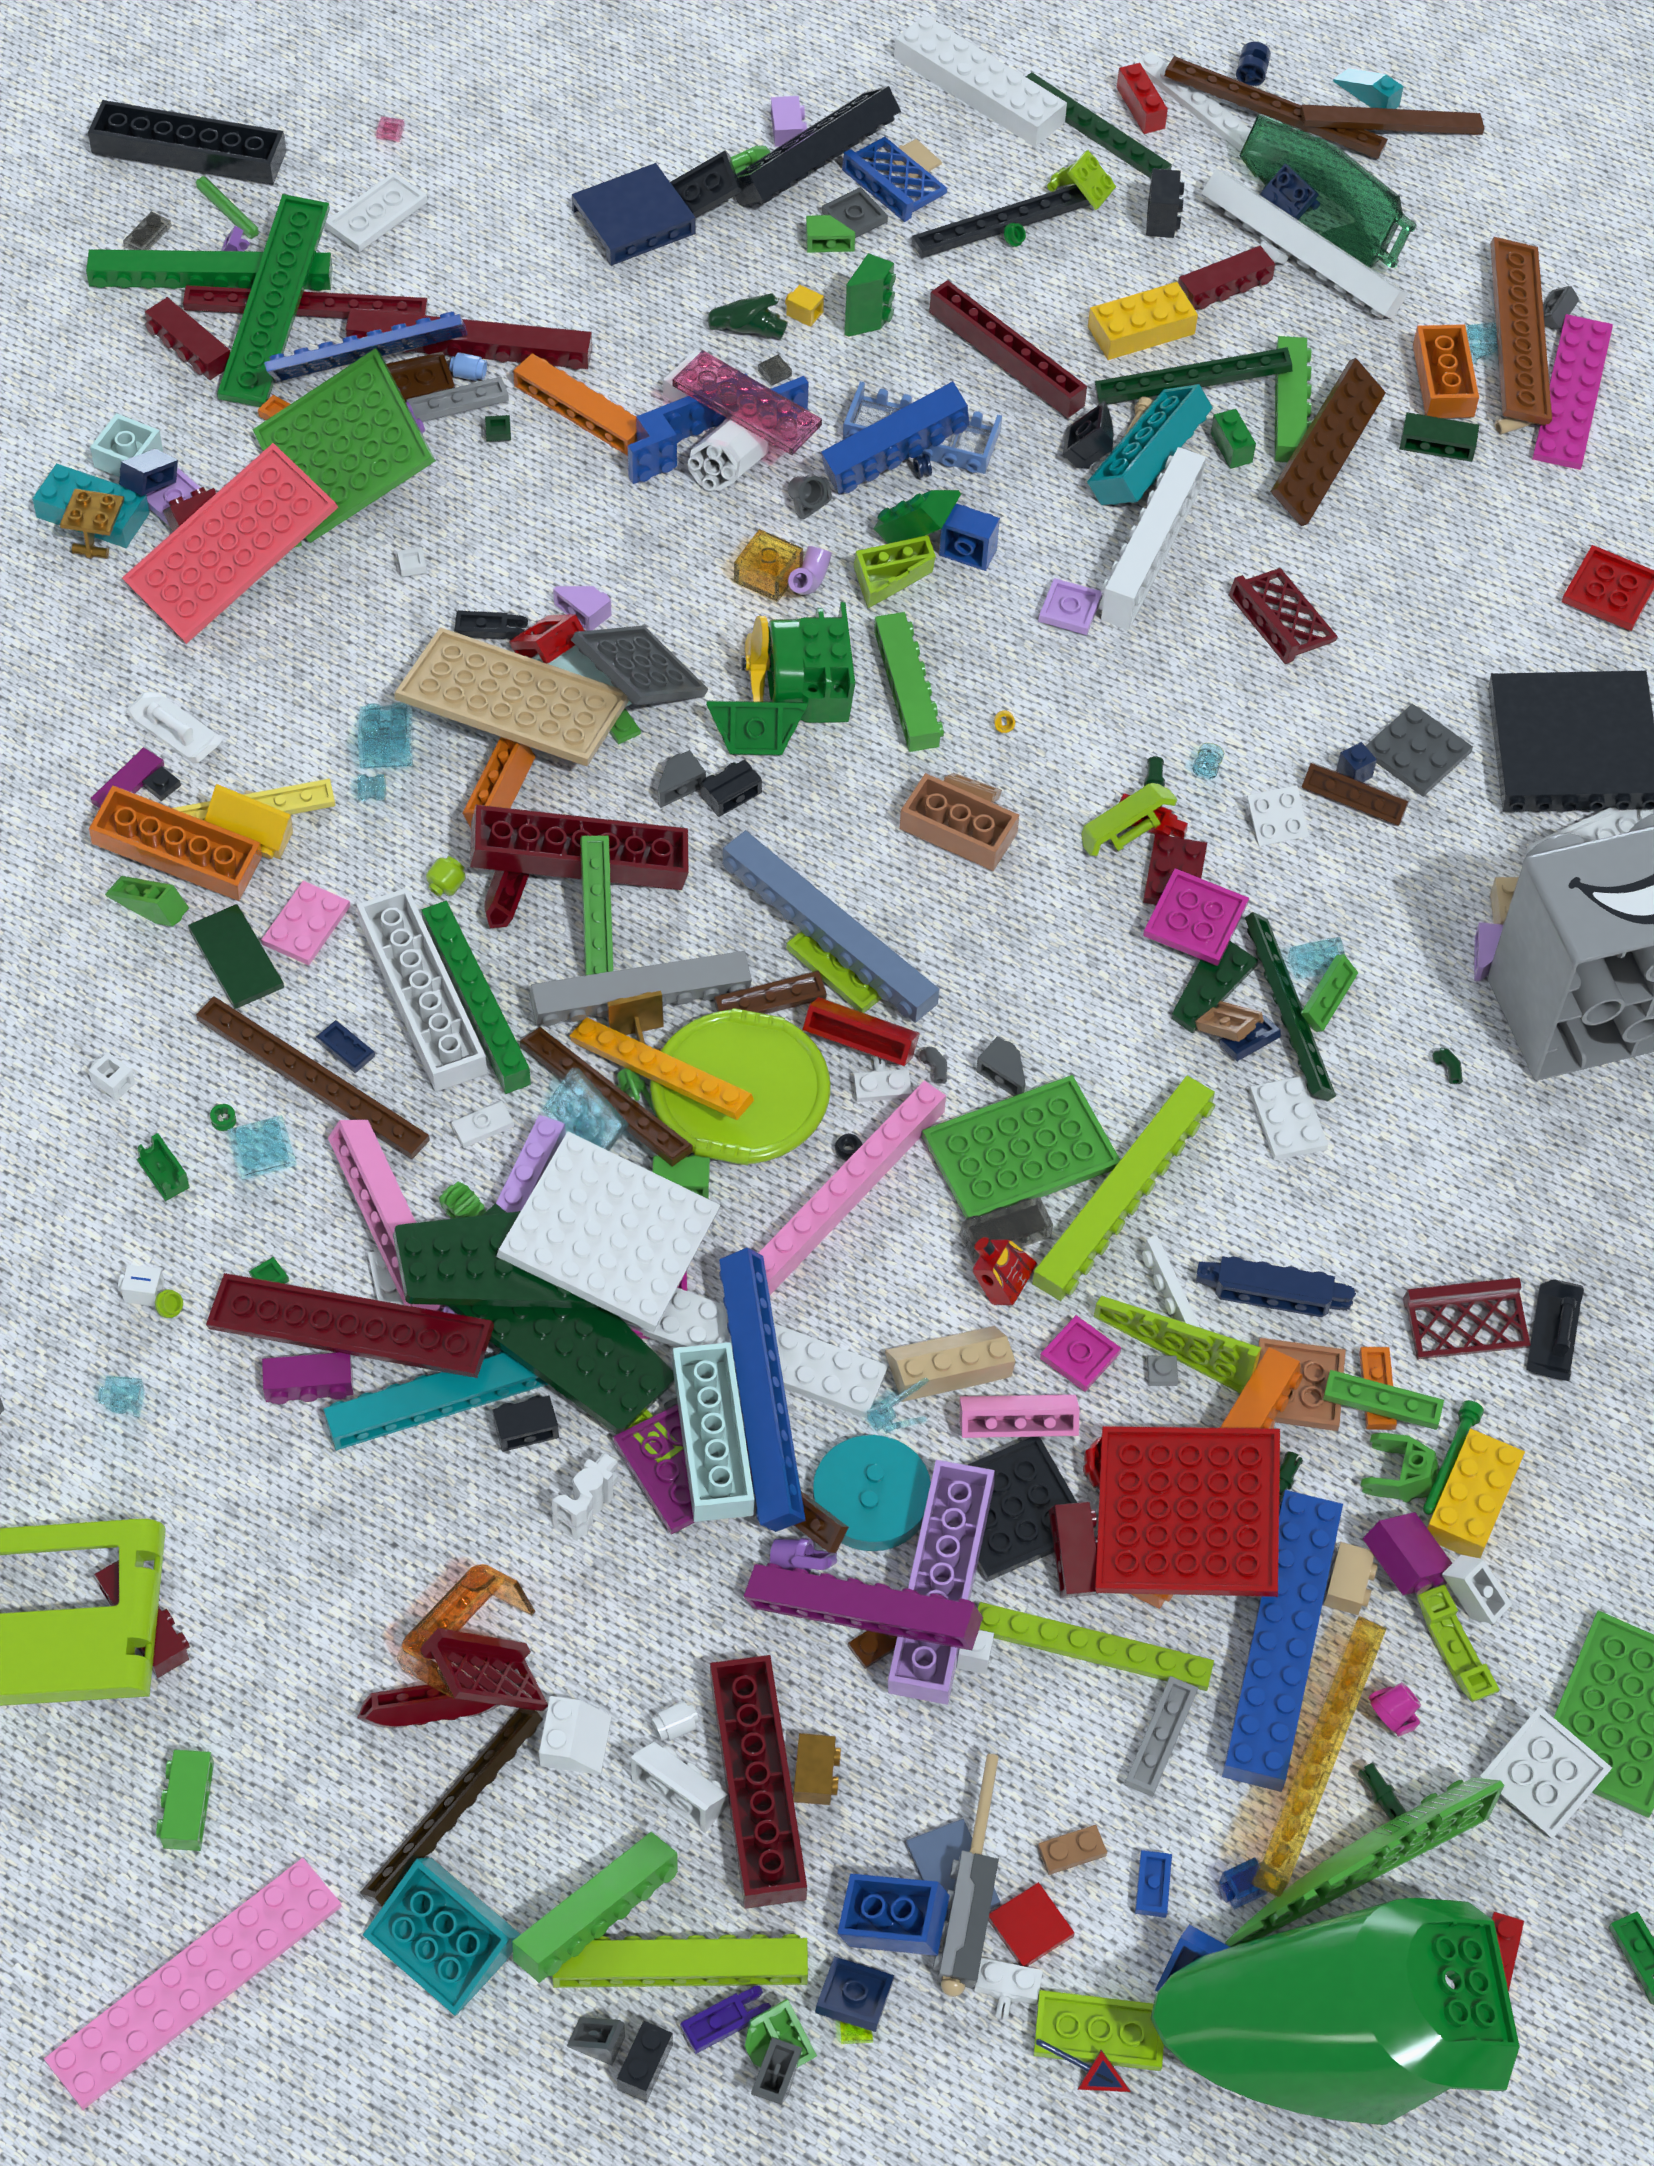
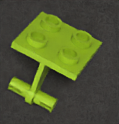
(1088, 177)

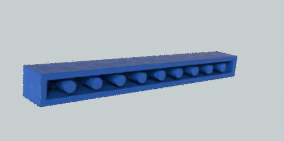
(761, 1390)

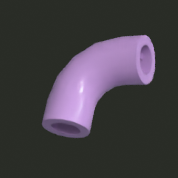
(811, 574)

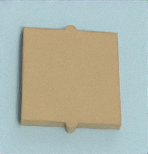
(919, 154)

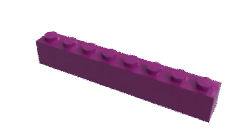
(864, 1606)

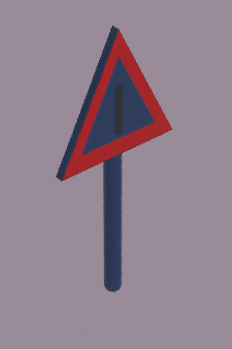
(1099, 2076)

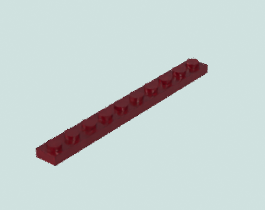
(311, 304)

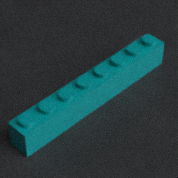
(426, 1400)

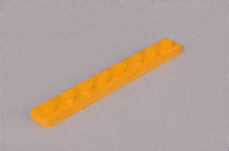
(662, 1068)

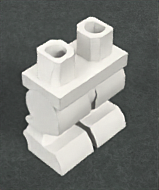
(590, 1489)

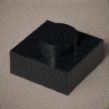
(161, 783)

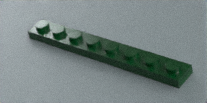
(1105, 133)
(1202, 373)
(1287, 999)

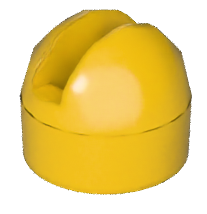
(1009, 718)

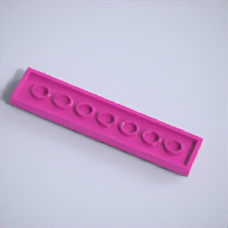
(1573, 391)

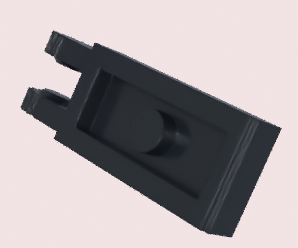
(489, 624)

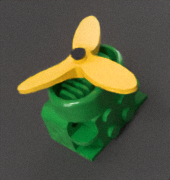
(804, 663)

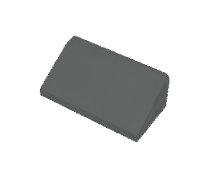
(1557, 305)

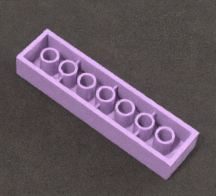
(944, 1566)

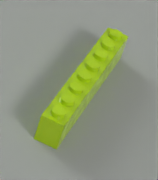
(687, 1962)

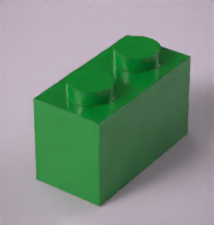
(1233, 438)

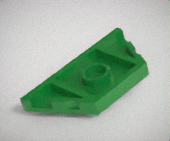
(756, 725)

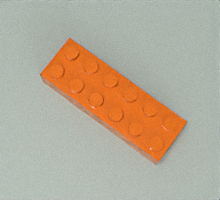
(175, 843)

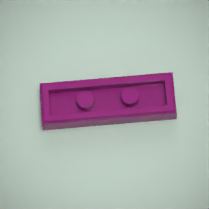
(130, 775)

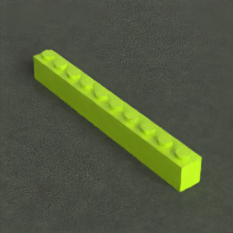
(1123, 1189)

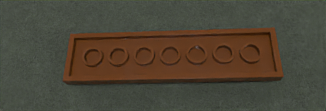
(1328, 442)

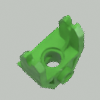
(1416, 1475)

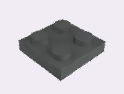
(856, 211)

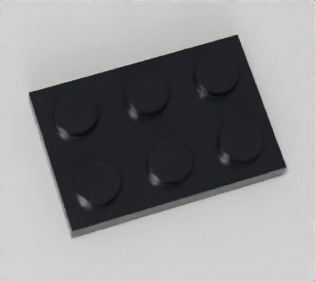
(708, 184)

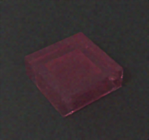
(390, 129)

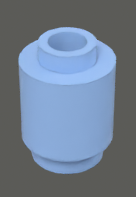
(468, 367)

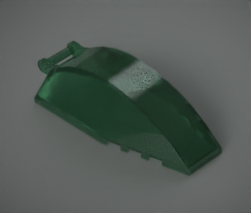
(1354, 207)

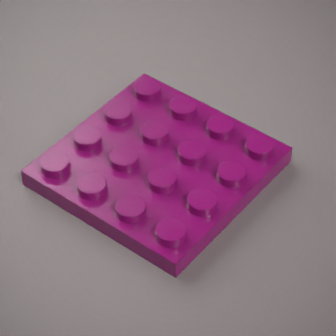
(664, 1481)

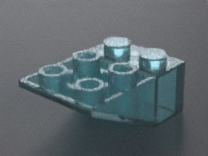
(385, 735)

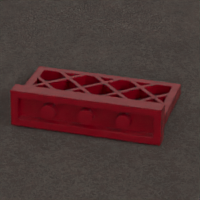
(1268, 620)
(1466, 1294)
(488, 1655)

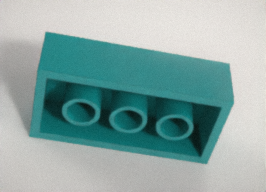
(56, 491)

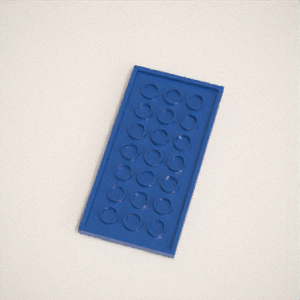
(337, 355)

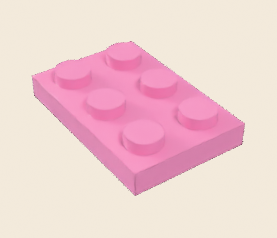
(306, 923)

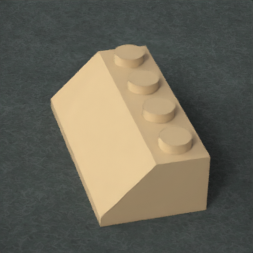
(952, 1362)

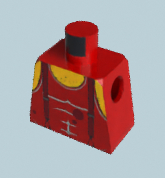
(1002, 1270)

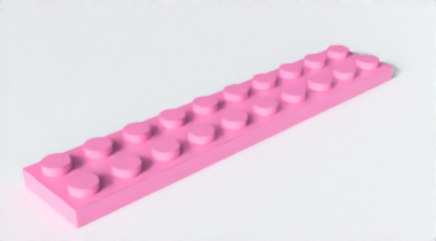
(192, 1983)

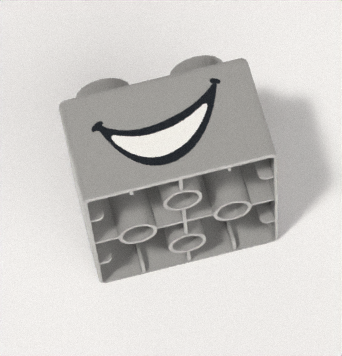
(1580, 952)

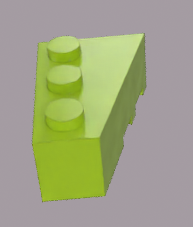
(892, 567)

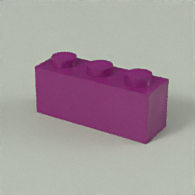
(307, 1377)

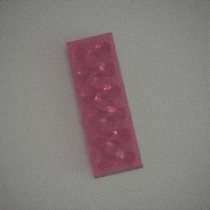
(747, 402)

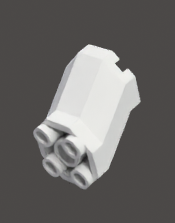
(725, 455)

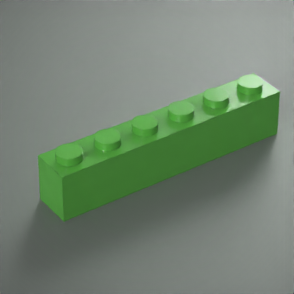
(1291, 398)
(907, 681)
(595, 1907)

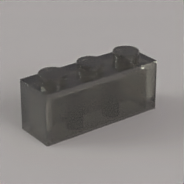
(1020, 1223)

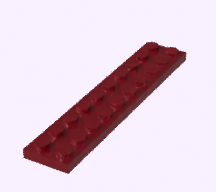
(350, 1325)

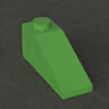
(149, 899)

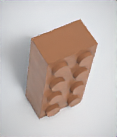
(959, 821)

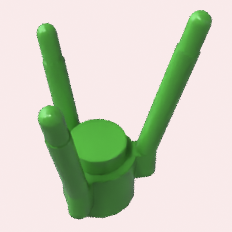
(632, 1085)

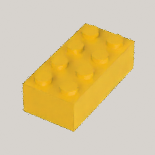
(1142, 320)
(1474, 1494)

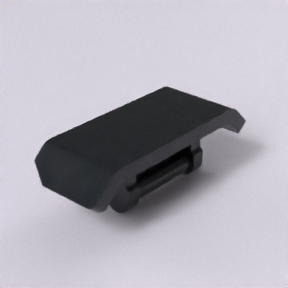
(1555, 1329)

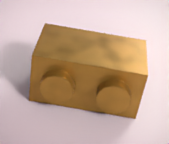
(815, 1769)

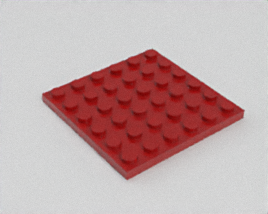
(1189, 1511)

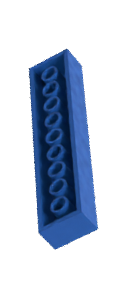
(1283, 1644)

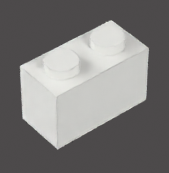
(1477, 1589)

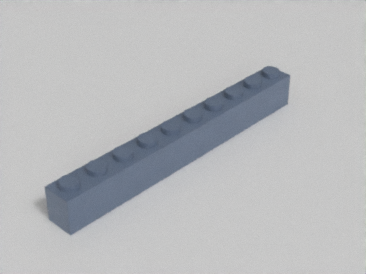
(830, 926)

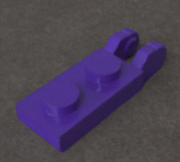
(722, 2019)

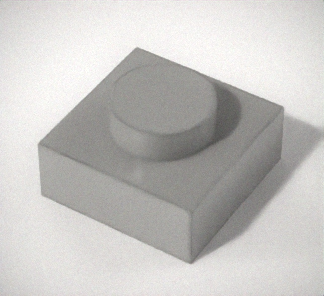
(1162, 1370)

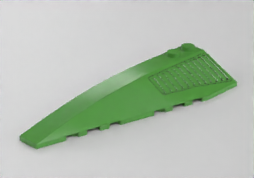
(1377, 1853)

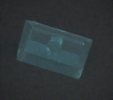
(1314, 957)

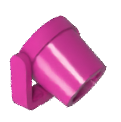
(1396, 1707)

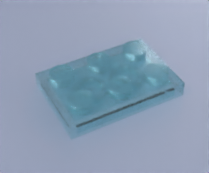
(585, 1111)

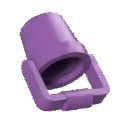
(800, 1554)

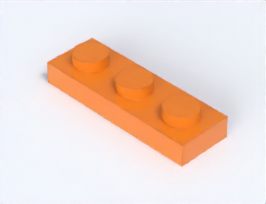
(1376, 1366)

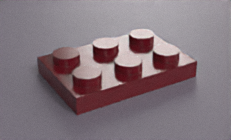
(1167, 855)

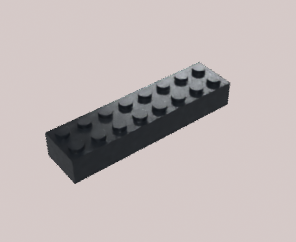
(187, 142)
(815, 145)

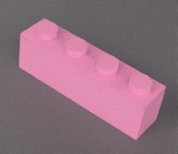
(1019, 1416)

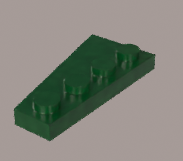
(1212, 984)

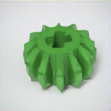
(461, 1202)

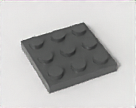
(1418, 749)

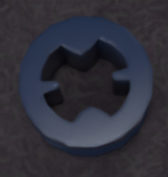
(922, 466)

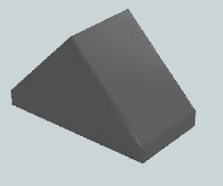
(598, 2038)
(777, 2071)

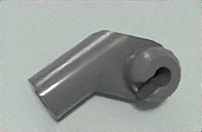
(933, 1056)

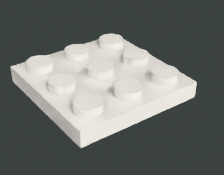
(1546, 1772)

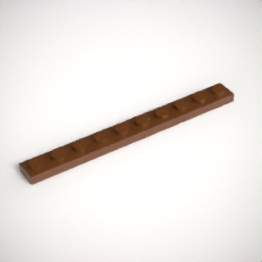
(1269, 105)
(312, 1077)

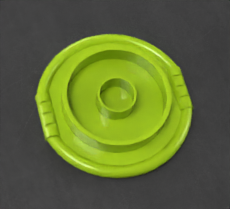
(761, 1057)

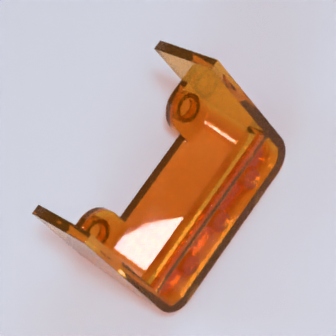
(453, 1613)

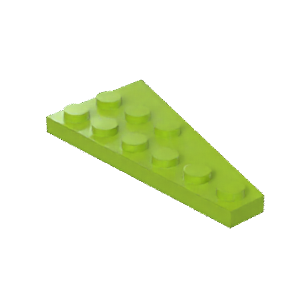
(1205, 1351)

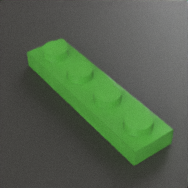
(1383, 1399)

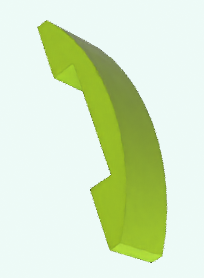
(1454, 1644)

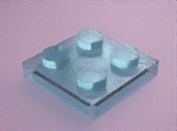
(262, 1147)

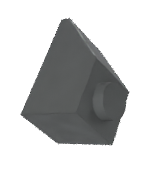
(680, 778)
(1002, 1066)

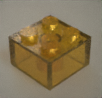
(767, 565)

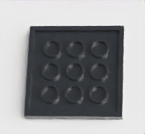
(1018, 1513)

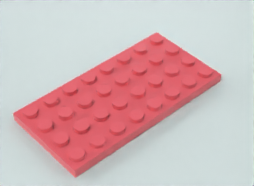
(229, 543)

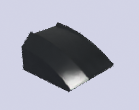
(1089, 437)

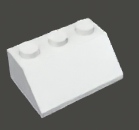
(679, 1785)

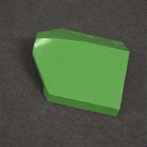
(781, 2024)

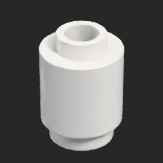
(675, 1721)

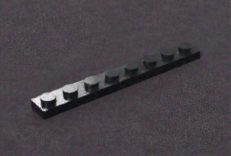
(995, 221)

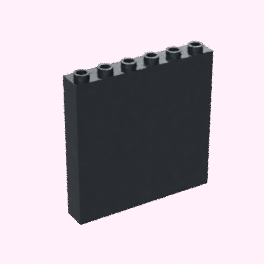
(1573, 740)

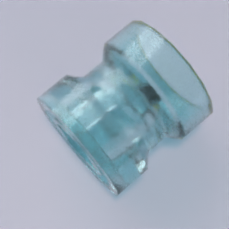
(1208, 760)
(371, 787)

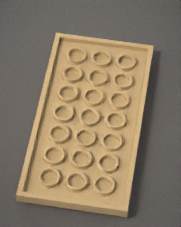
(512, 696)

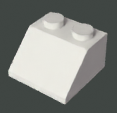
(574, 1736)

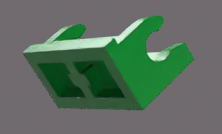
(162, 1168)

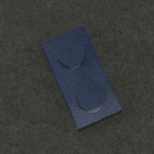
(1261, 1036)

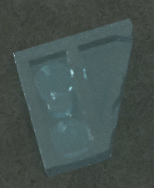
(1482, 340)

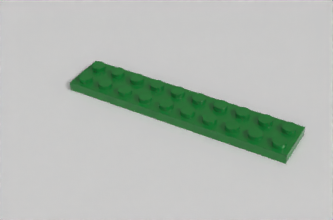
(273, 299)

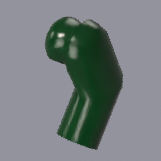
(1453, 1064)

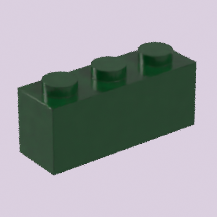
(1439, 437)

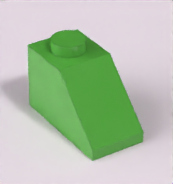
(828, 235)

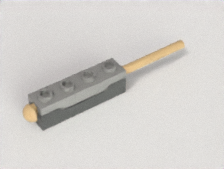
(969, 1901)

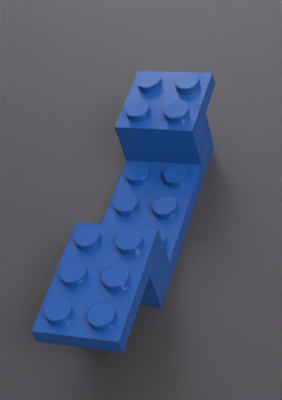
(666, 426)

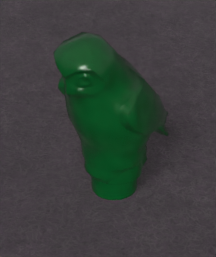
(749, 317)

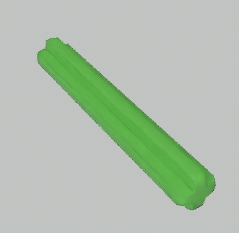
(227, 207)

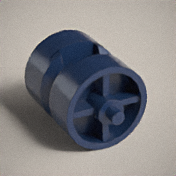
(1253, 63)

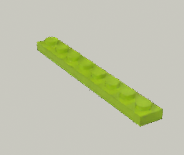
(1095, 1646)

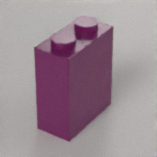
(1408, 1553)

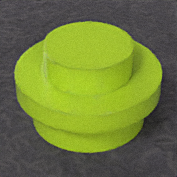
(168, 1303)

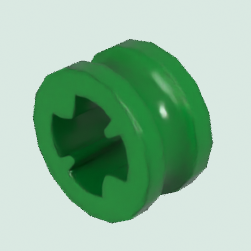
(221, 1109)

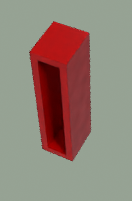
(861, 1031)

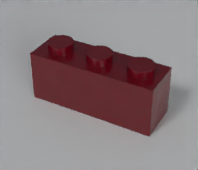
(1074, 1548)

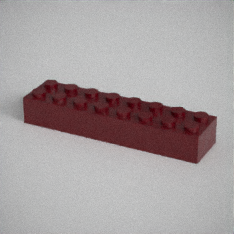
(551, 846)
(758, 1782)

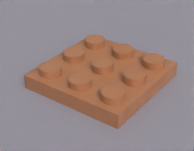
(1306, 1402)

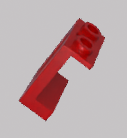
(549, 638)

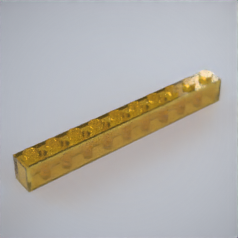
(1318, 1757)

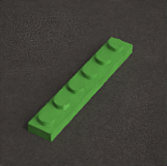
(596, 904)

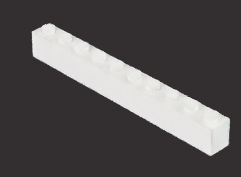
(1304, 244)

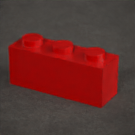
(1142, 98)

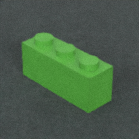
(185, 1800)

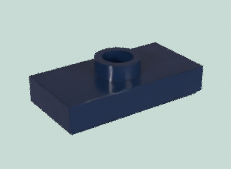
(345, 1046)

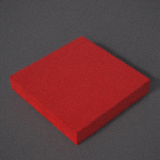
(1030, 1925)

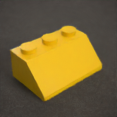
(251, 819)

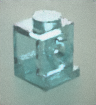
(122, 1395)

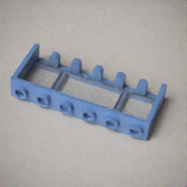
(966, 450)

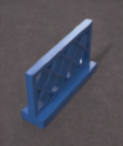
(882, 186)

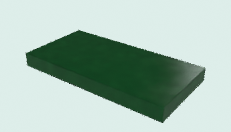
(236, 956)

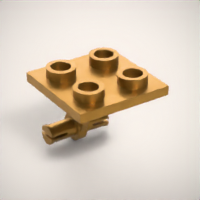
(92, 514)
(636, 1014)

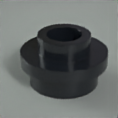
(847, 1140)

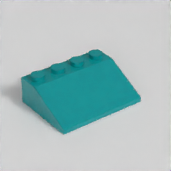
(441, 1934)

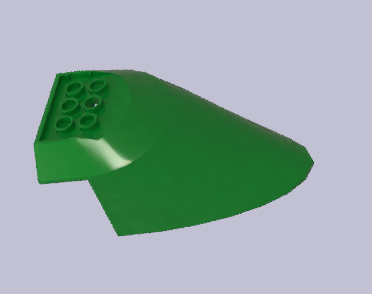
(1349, 2012)

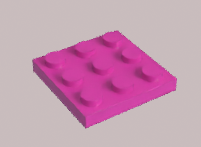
(1196, 917)

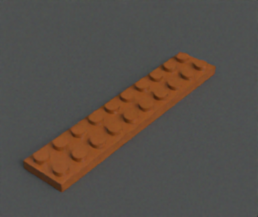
(1520, 331)

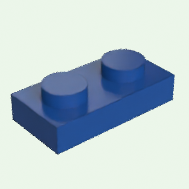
(1153, 1883)

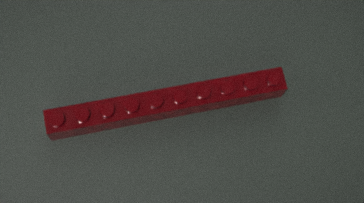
(488, 339)

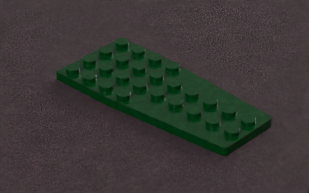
(459, 1266)
(582, 1355)

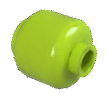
(445, 876)

